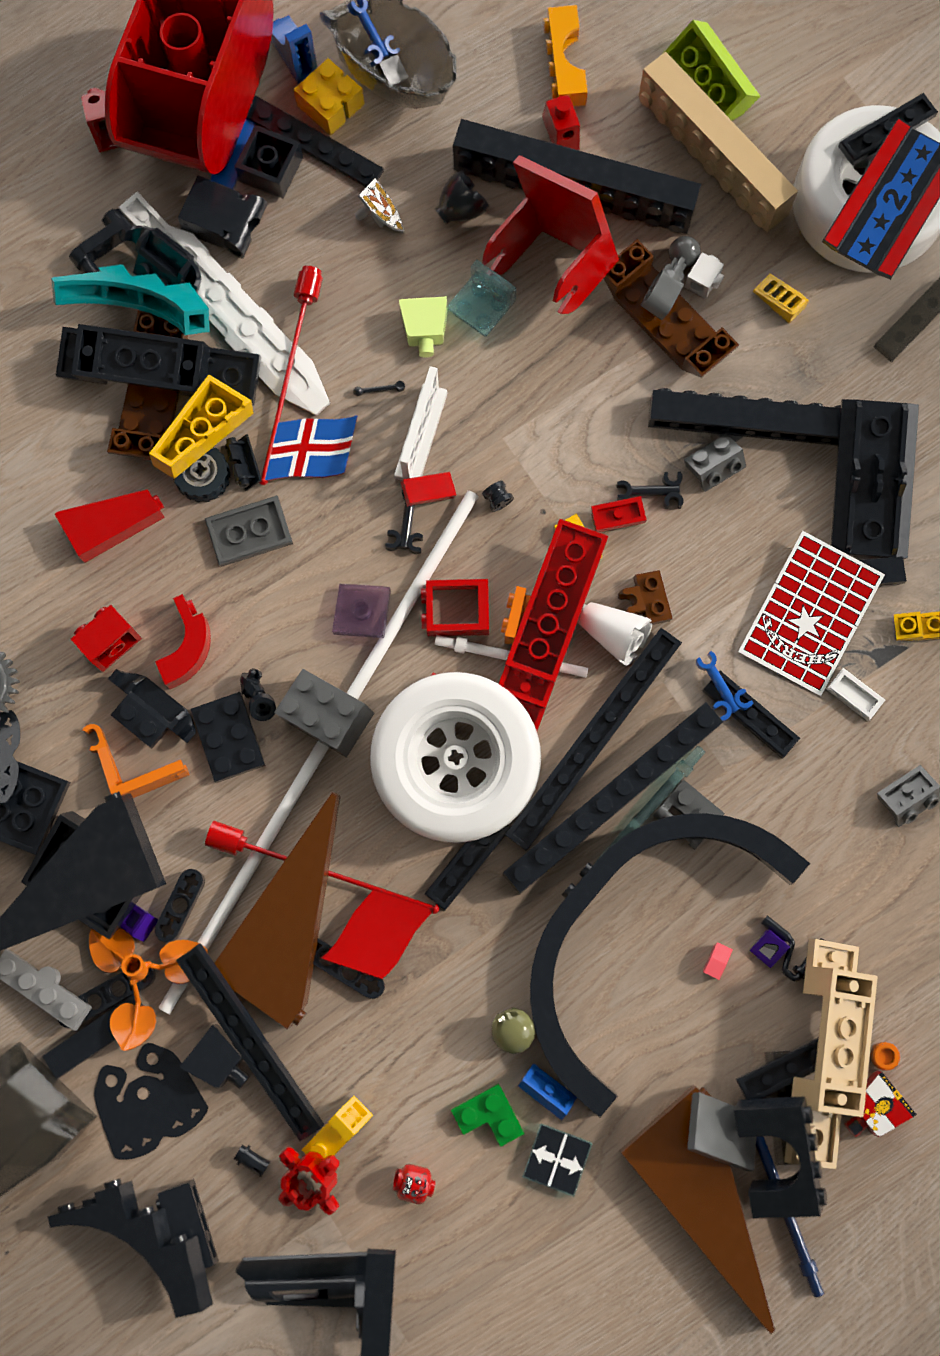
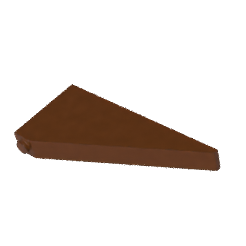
(277, 942)
(700, 1198)

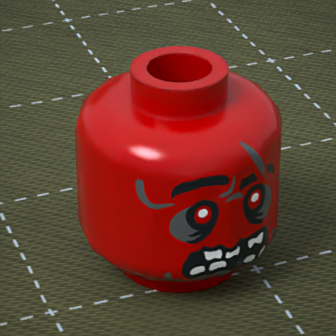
(413, 1184)

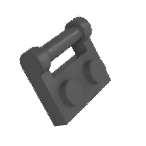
(687, 801)

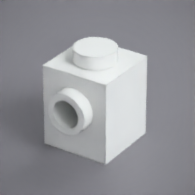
(705, 275)

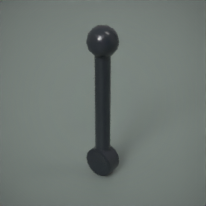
(399, 386)

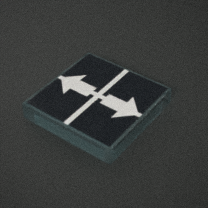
(557, 1159)

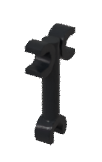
(670, 489)
(405, 539)

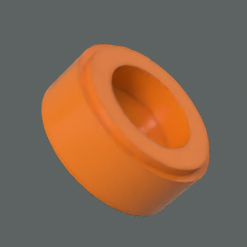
(885, 1056)

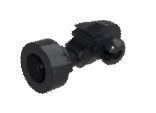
(261, 704)

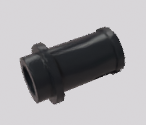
(251, 1160)

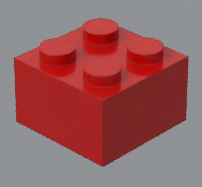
(105, 638)

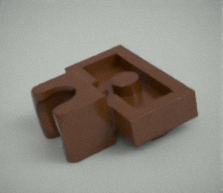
(648, 597)

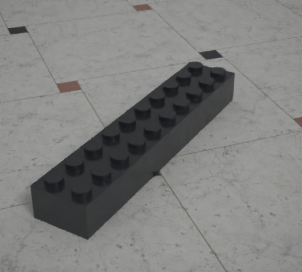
(621, 187)

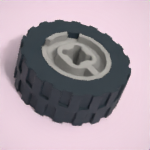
(205, 477)

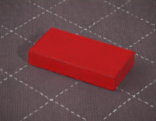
(428, 488)

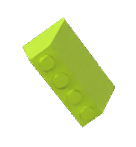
(713, 69)

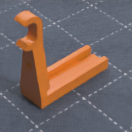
(141, 784)

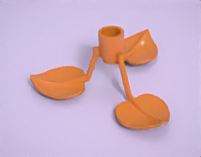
(129, 1022)

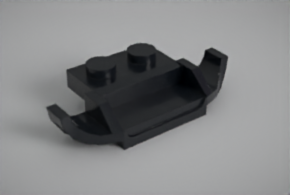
(162, 256)
(150, 710)

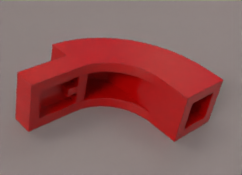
(193, 651)

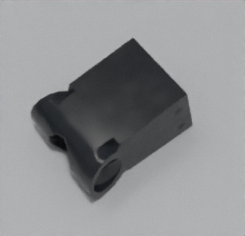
(221, 215)

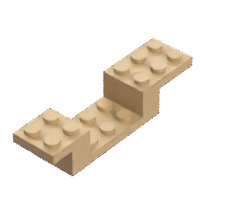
(842, 1044)

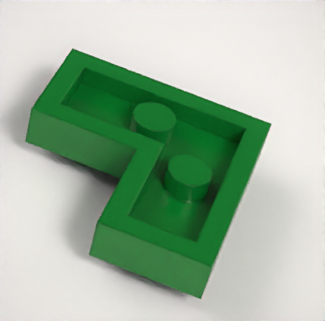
(489, 1107)

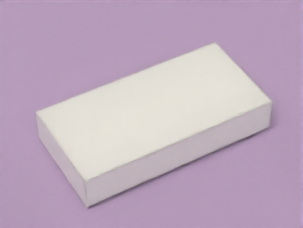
(855, 694)

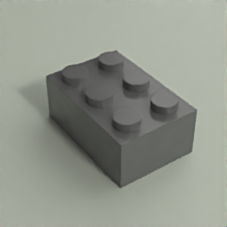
(324, 712)

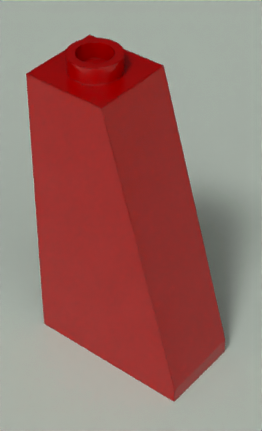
(108, 522)

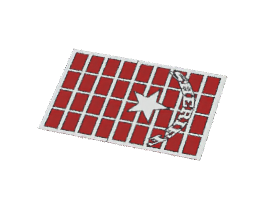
(811, 613)

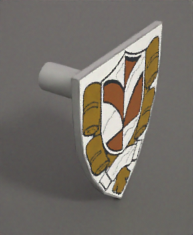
(379, 207)

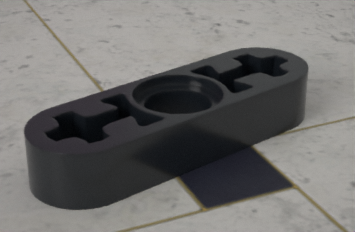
(181, 884)

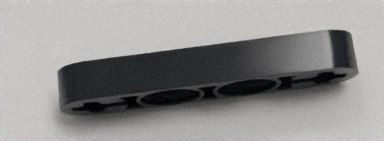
(337, 971)
(108, 999)

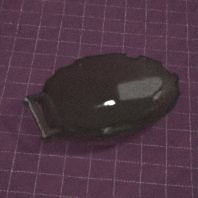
(422, 51)

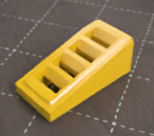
(792, 295)

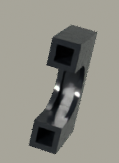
(790, 1121)

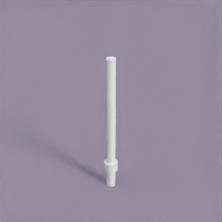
(461, 645)

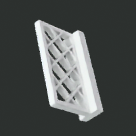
(422, 428)

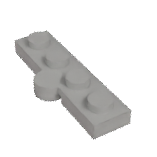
(43, 989)

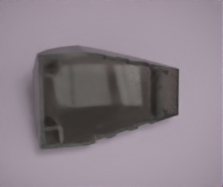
(36, 1117)

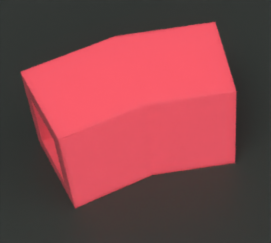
(717, 960)

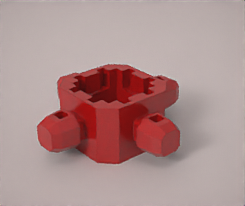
(322, 1171)

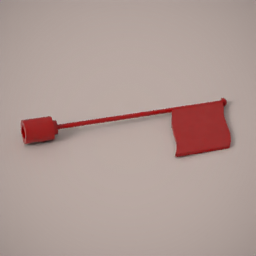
(376, 929)

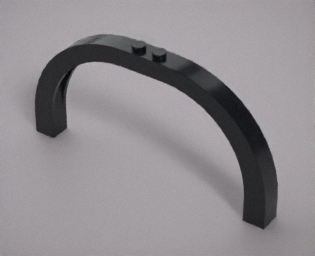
(733, 831)

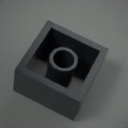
(269, 161)

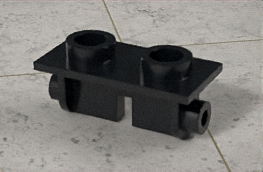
(246, 469)

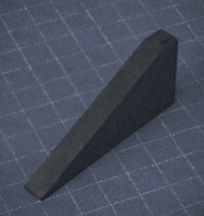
(93, 870)

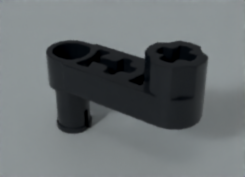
(101, 242)

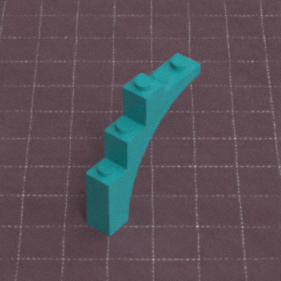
(147, 293)

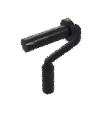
(784, 935)

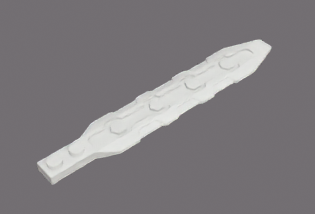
(239, 318)

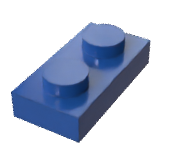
(547, 1091)

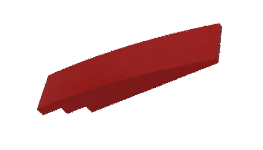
(552, 616)

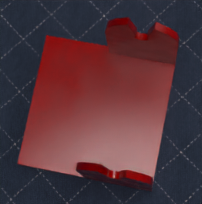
(566, 213)

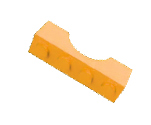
(563, 30)

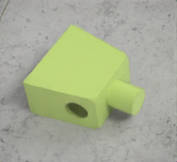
(424, 322)

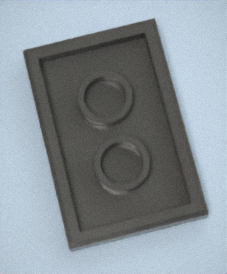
(248, 531)
(715, 1133)

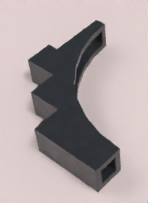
(174, 1259)

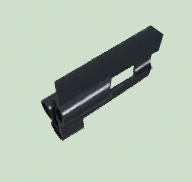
(335, 1275)

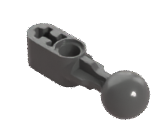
(668, 283)

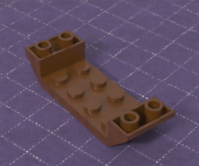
(683, 332)
(145, 410)

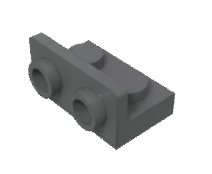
(910, 795)

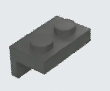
(716, 462)

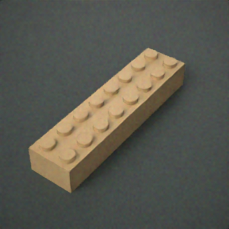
(716, 142)

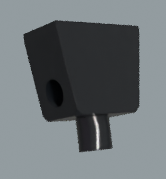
(216, 1060)

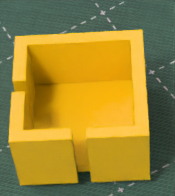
(325, 92)

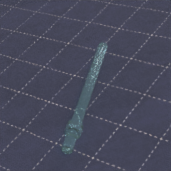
(683, 769)

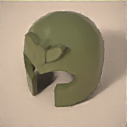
(513, 1031)

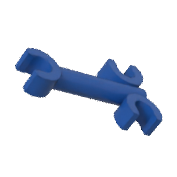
(379, 48)
(730, 703)

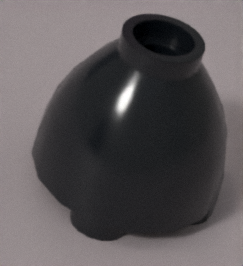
(459, 201)

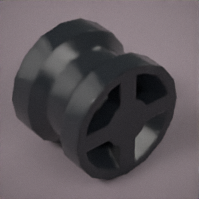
(497, 496)

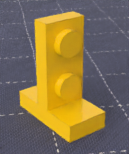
(339, 1129)

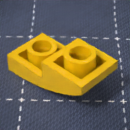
(917, 626)

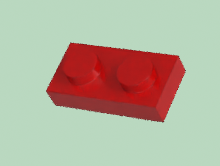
(618, 514)

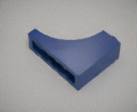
(294, 47)

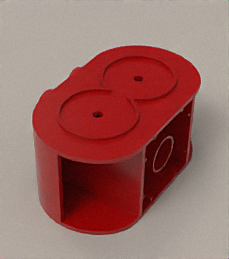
(187, 78)

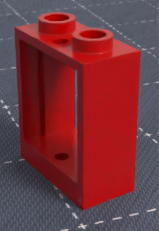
(472, 629)

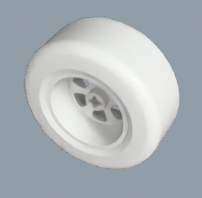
(821, 181)
(402, 743)

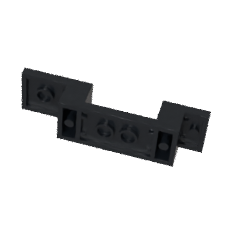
(152, 361)

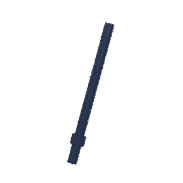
(807, 1265)

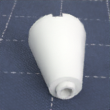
(616, 630)

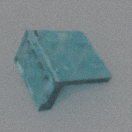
(483, 299)

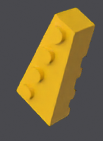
(200, 425)

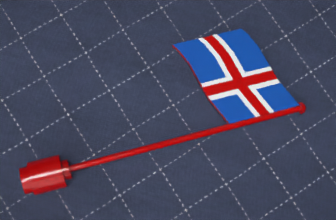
(307, 445)

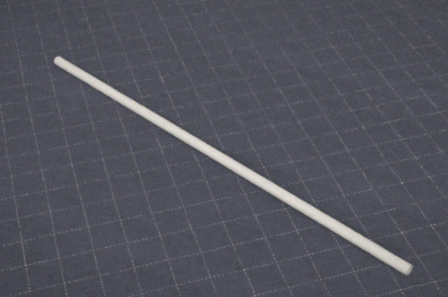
(320, 749)

